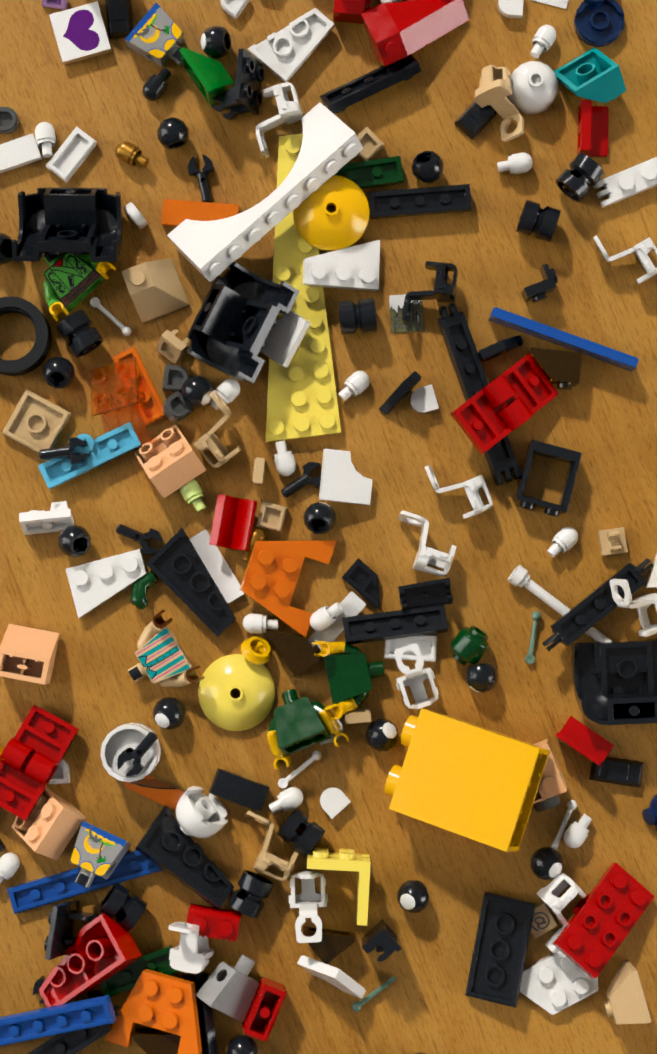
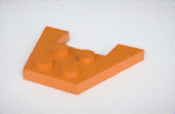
(274, 575)
(161, 1004)

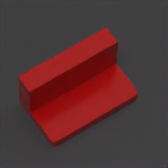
(592, 129)
(233, 522)
(585, 741)

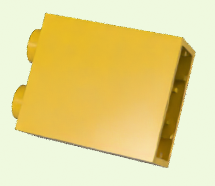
(466, 779)

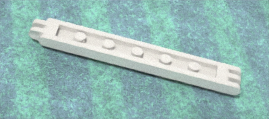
(628, 182)

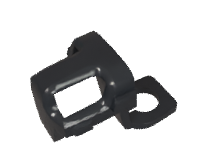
(442, 290)

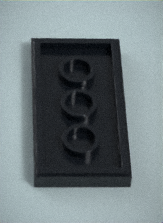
(500, 949)

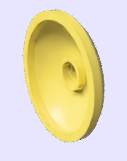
(255, 687)

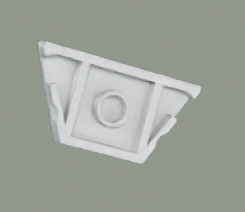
(556, 983)

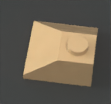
(155, 289)
(626, 997)

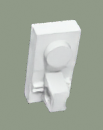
(47, 521)

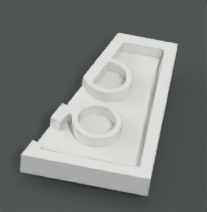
(290, 47)
(345, 268)
(102, 579)

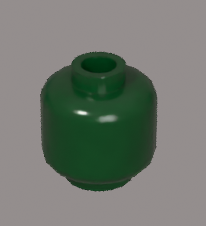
(469, 645)

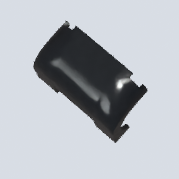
(69, 222)
(237, 321)
(616, 681)

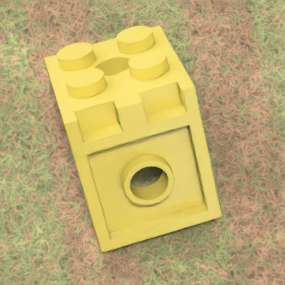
(346, 860)

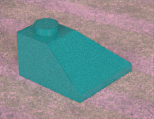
(592, 77)

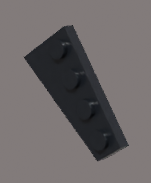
(190, 580)
(184, 859)

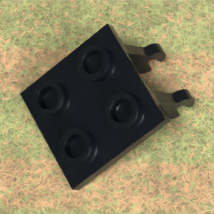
(246, 94)
(61, 928)

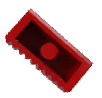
(214, 922)
(264, 1009)

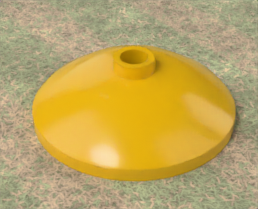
(336, 229)

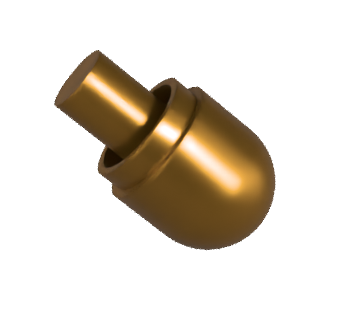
(130, 154)
(257, 535)

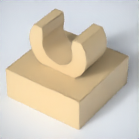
(171, 346)
(612, 541)

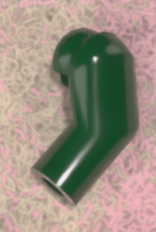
(139, 590)

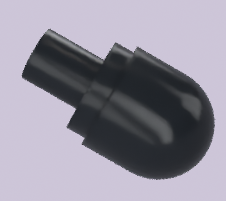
(156, 85)

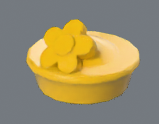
(256, 650)

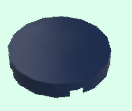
(599, 23)

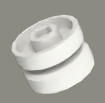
(126, 737)

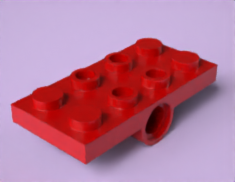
(504, 404)
(32, 760)
(603, 920)

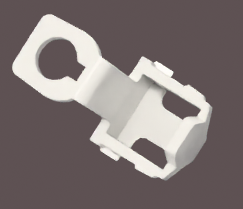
(288, 112)
(641, 250)
(471, 487)
(425, 554)
(641, 603)
(414, 678)
(549, 896)
(308, 903)
(193, 950)

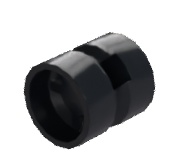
(582, 174)
(538, 220)
(357, 316)
(78, 331)
(308, 837)
(251, 893)
(122, 906)

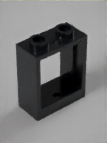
(556, 453)

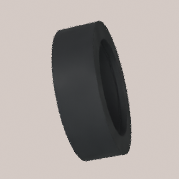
(42, 342)

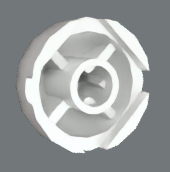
(533, 87)
(200, 814)

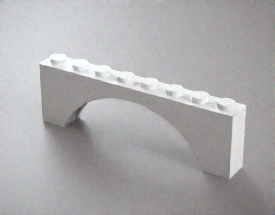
(218, 243)

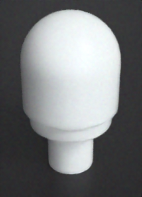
(543, 40)
(45, 138)
(516, 163)
(355, 385)
(228, 390)
(284, 460)
(563, 541)
(325, 617)
(259, 623)
(287, 800)
(577, 832)
(8, 865)

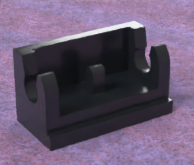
(425, 594)
(383, 939)

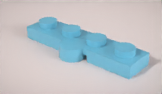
(100, 452)

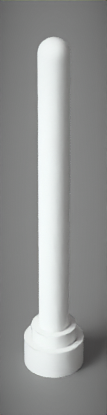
(522, 578)

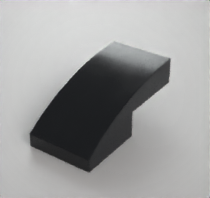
(239, 789)

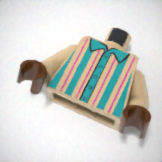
(162, 657)

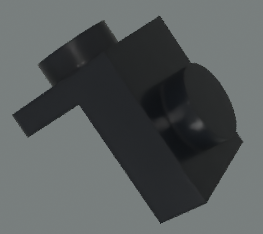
(539, 290)

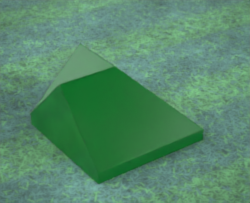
(206, 73)

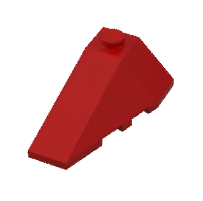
(408, 26)
(94, 957)

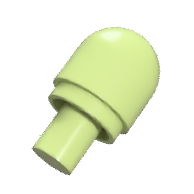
(193, 495)

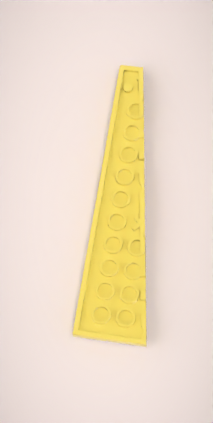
(303, 394)

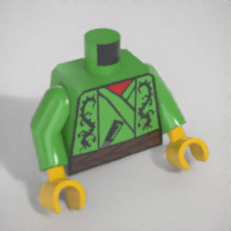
(71, 280)

